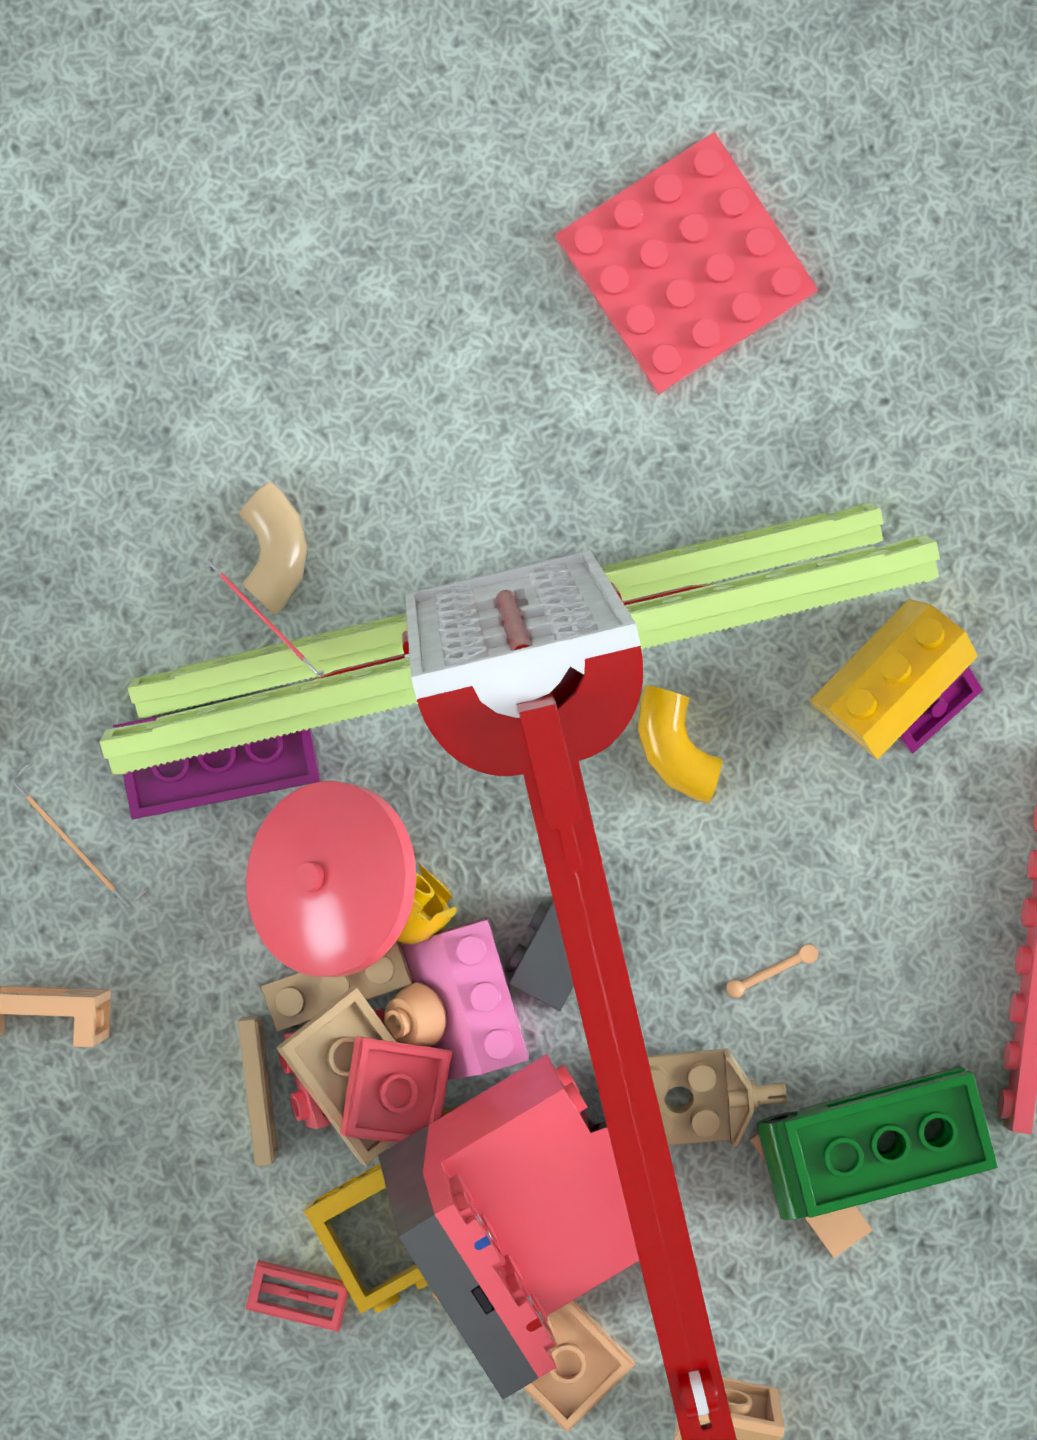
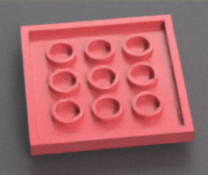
(686, 263)

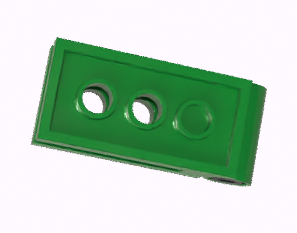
(829, 1152)

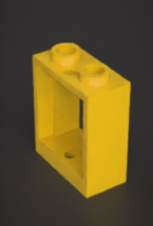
(334, 1203)

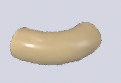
(281, 547)

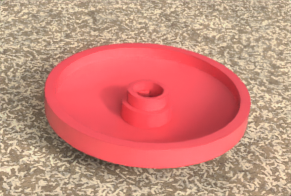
(331, 879)

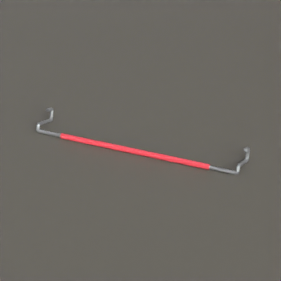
(254, 608)

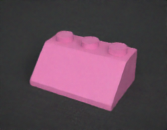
(480, 1011)

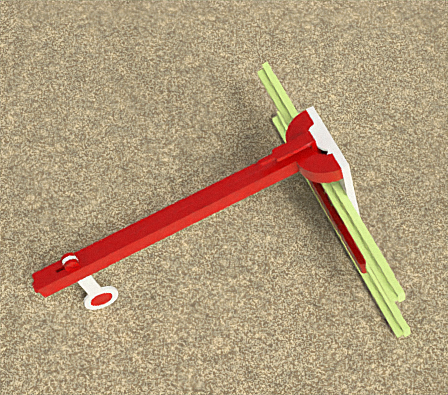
(529, 681)

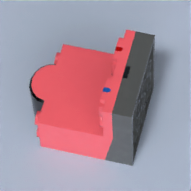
(512, 1214)

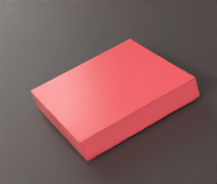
(394, 1089)

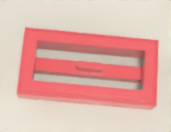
(303, 1277)

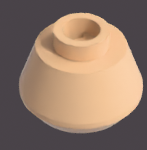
(416, 1015)

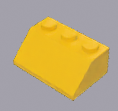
(895, 676)

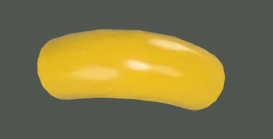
(669, 747)

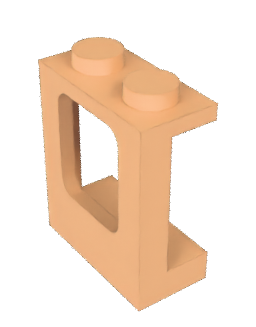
(87, 1007)

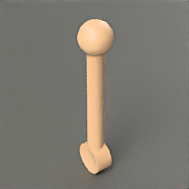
(807, 954)

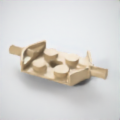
(720, 1096)

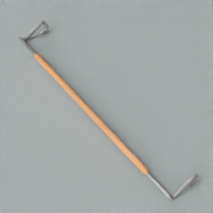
(70, 843)

